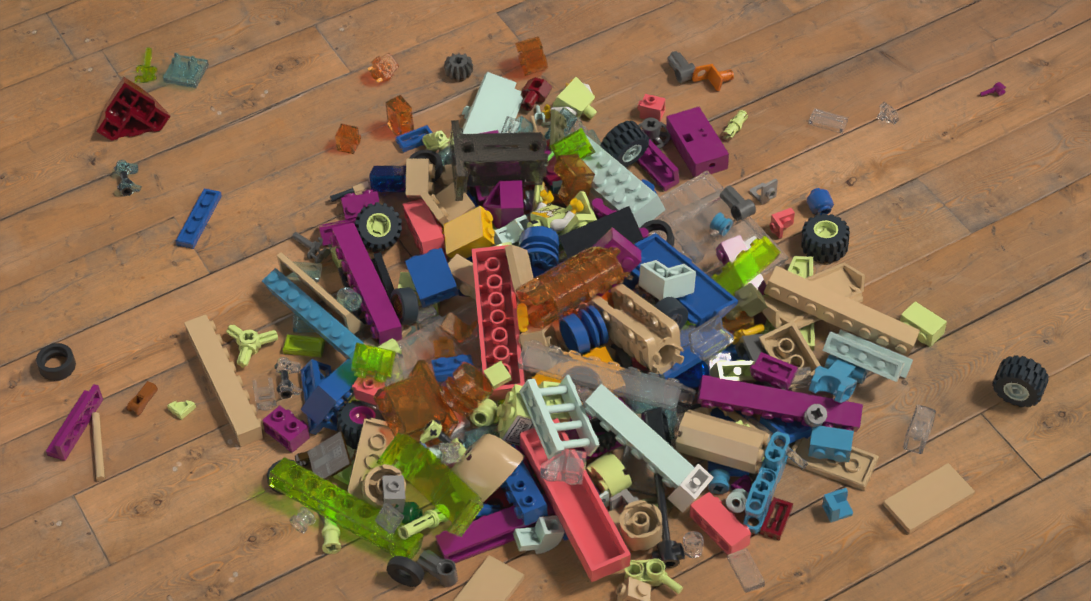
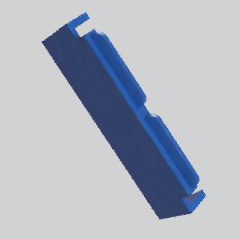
(708, 296)

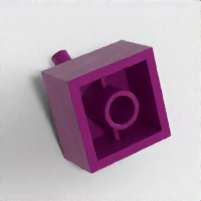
(505, 202)

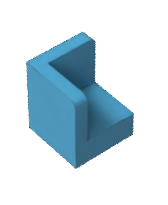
(836, 505)

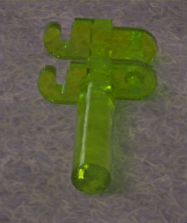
(146, 68)

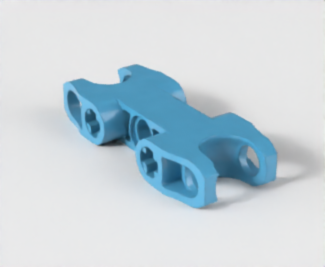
(838, 378)
(766, 481)

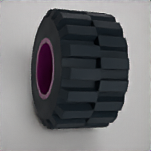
(351, 419)

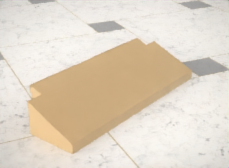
(840, 279)
(352, 323)

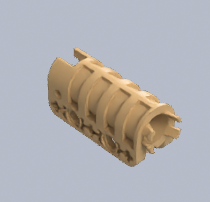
(635, 329)

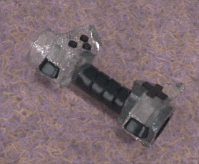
(284, 367)

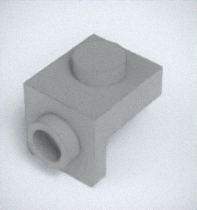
(622, 498)

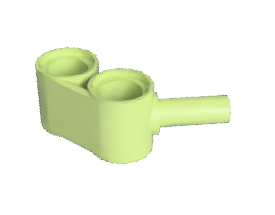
(644, 573)

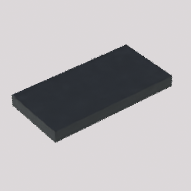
(591, 233)

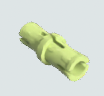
(734, 125)

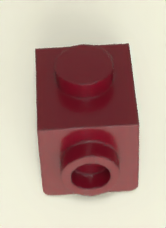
(498, 497)

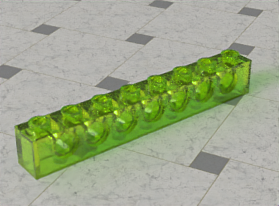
(340, 507)

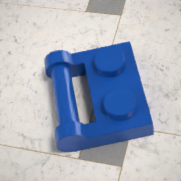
(794, 430)

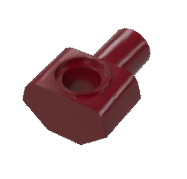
(535, 91)

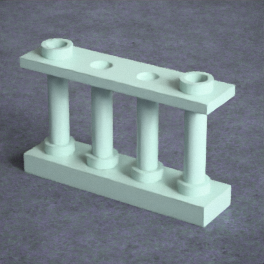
(868, 355)
(547, 428)

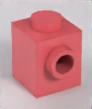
(652, 107)

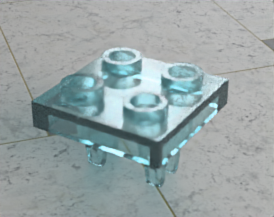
(185, 71)

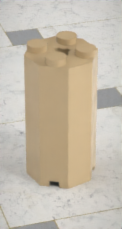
(722, 441)

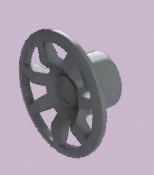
(652, 127)

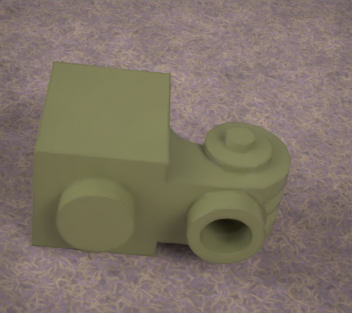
(749, 300)

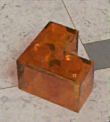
(574, 175)

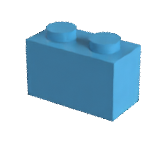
(831, 443)

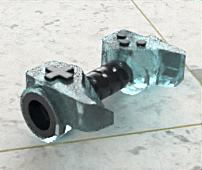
(126, 186)

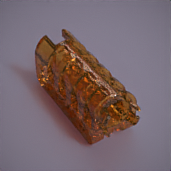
(572, 283)

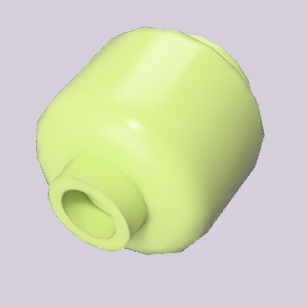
(484, 414)

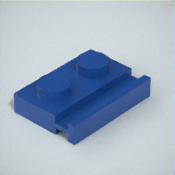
(445, 367)

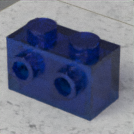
(388, 179)

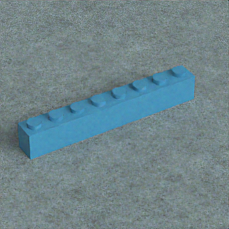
(311, 313)

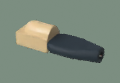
(358, 189)

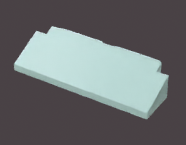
(492, 105)

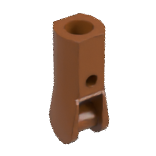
(142, 398)

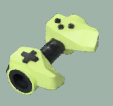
(433, 430)

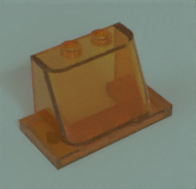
(414, 403)

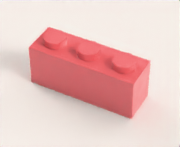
(720, 524)

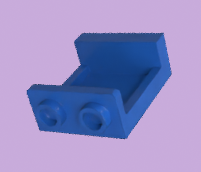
(432, 277)

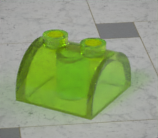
(373, 362)

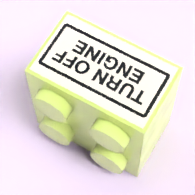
(513, 417)

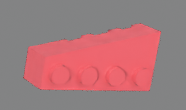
(424, 226)

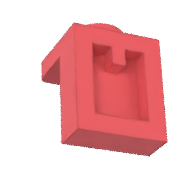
(780, 221)

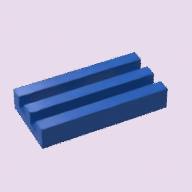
(416, 140)

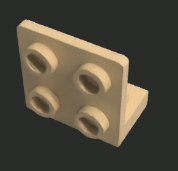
(445, 206)

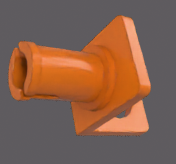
(713, 75)

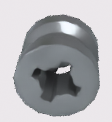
(812, 419)

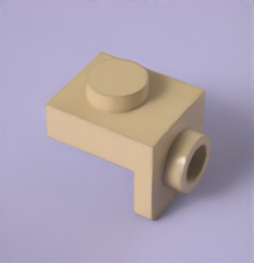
(633, 590)

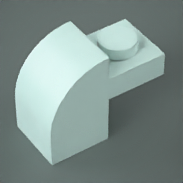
(511, 232)
(542, 537)

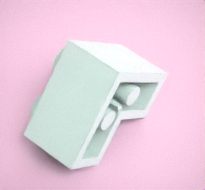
(666, 281)

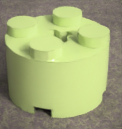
(608, 474)

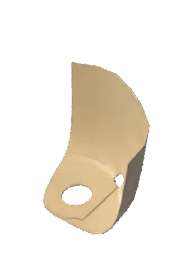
(489, 466)

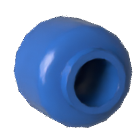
(820, 201)

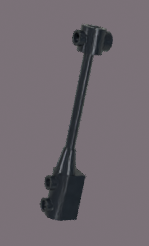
(667, 550)

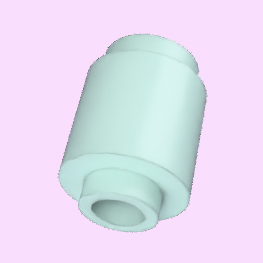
(739, 494)

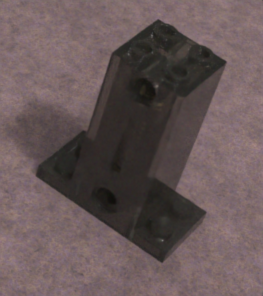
(495, 157)

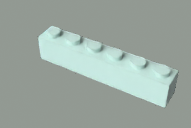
(638, 436)

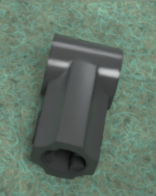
(683, 69)
(739, 206)
(438, 567)

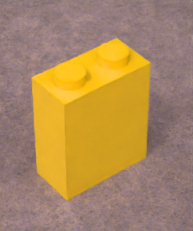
(469, 232)

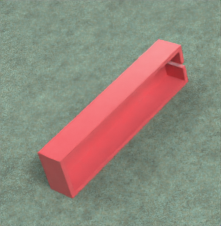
(580, 514)

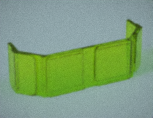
(434, 481)

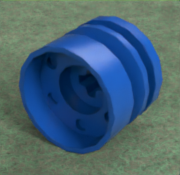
(541, 245)
(583, 330)

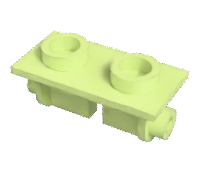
(435, 141)

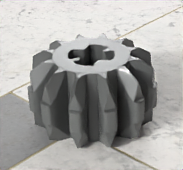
(458, 66)

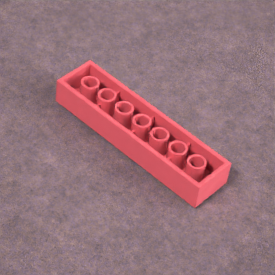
(497, 315)

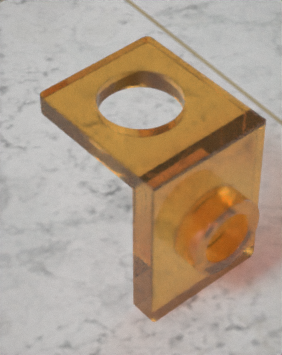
(457, 328)

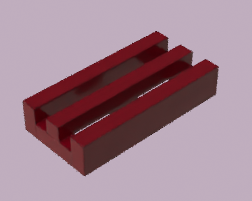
(771, 532)

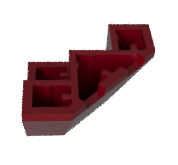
(131, 112)

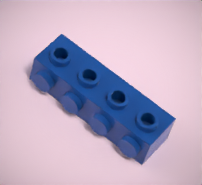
(524, 495)

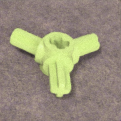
(249, 342)

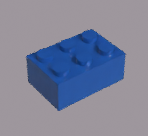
(331, 394)

